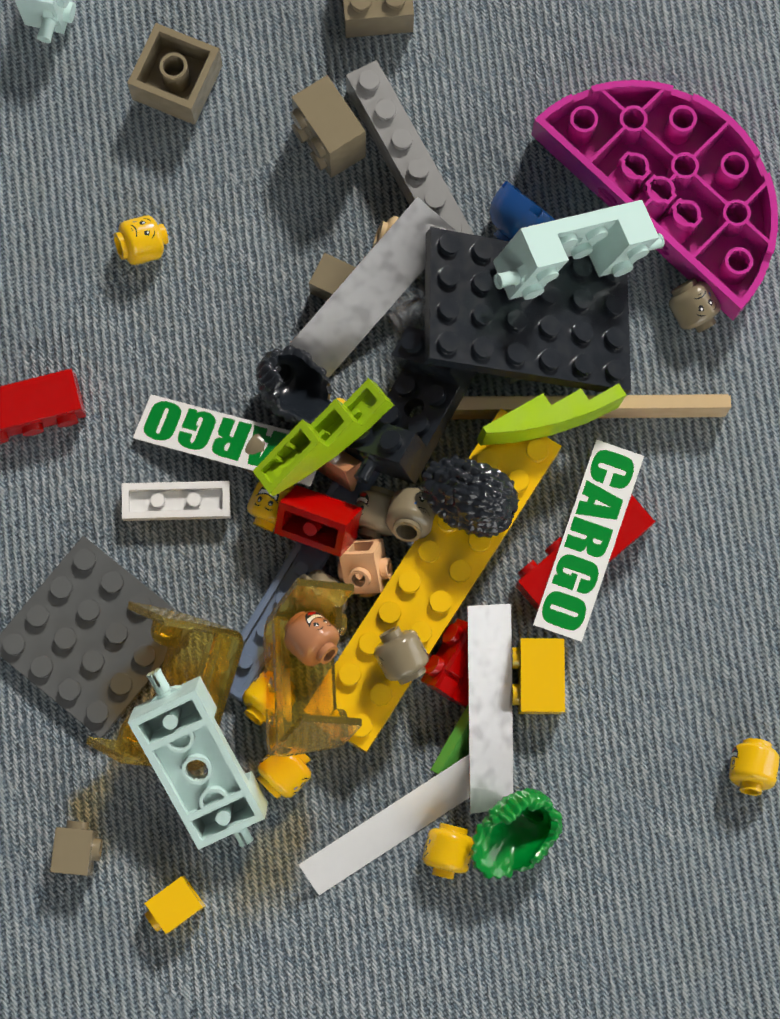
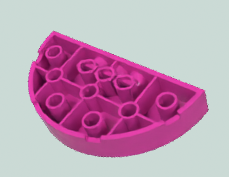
(687, 166)

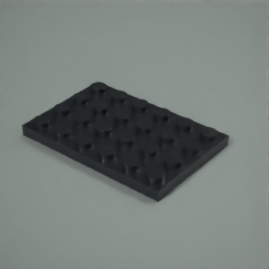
(563, 337)

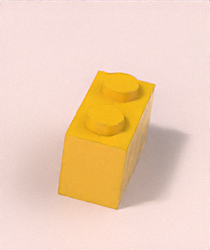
(539, 676)

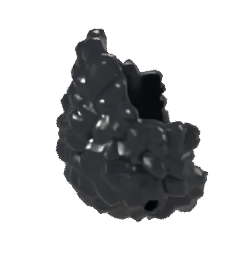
(295, 388)
(470, 495)

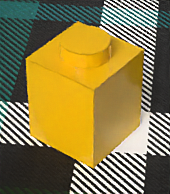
(173, 905)

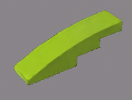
(541, 419)
(315, 444)

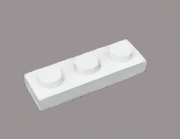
(176, 500)

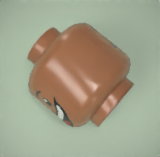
(311, 638)

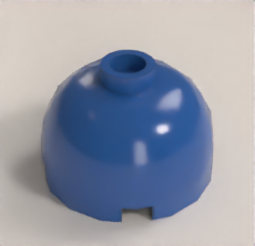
(513, 211)

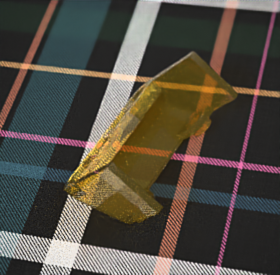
(193, 650)
(302, 697)

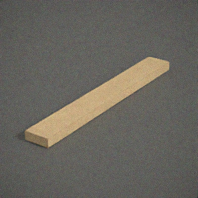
(632, 406)

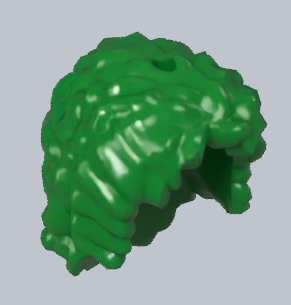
(515, 834)

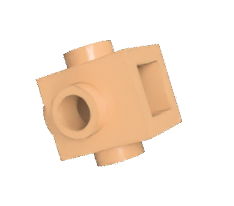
(365, 567)

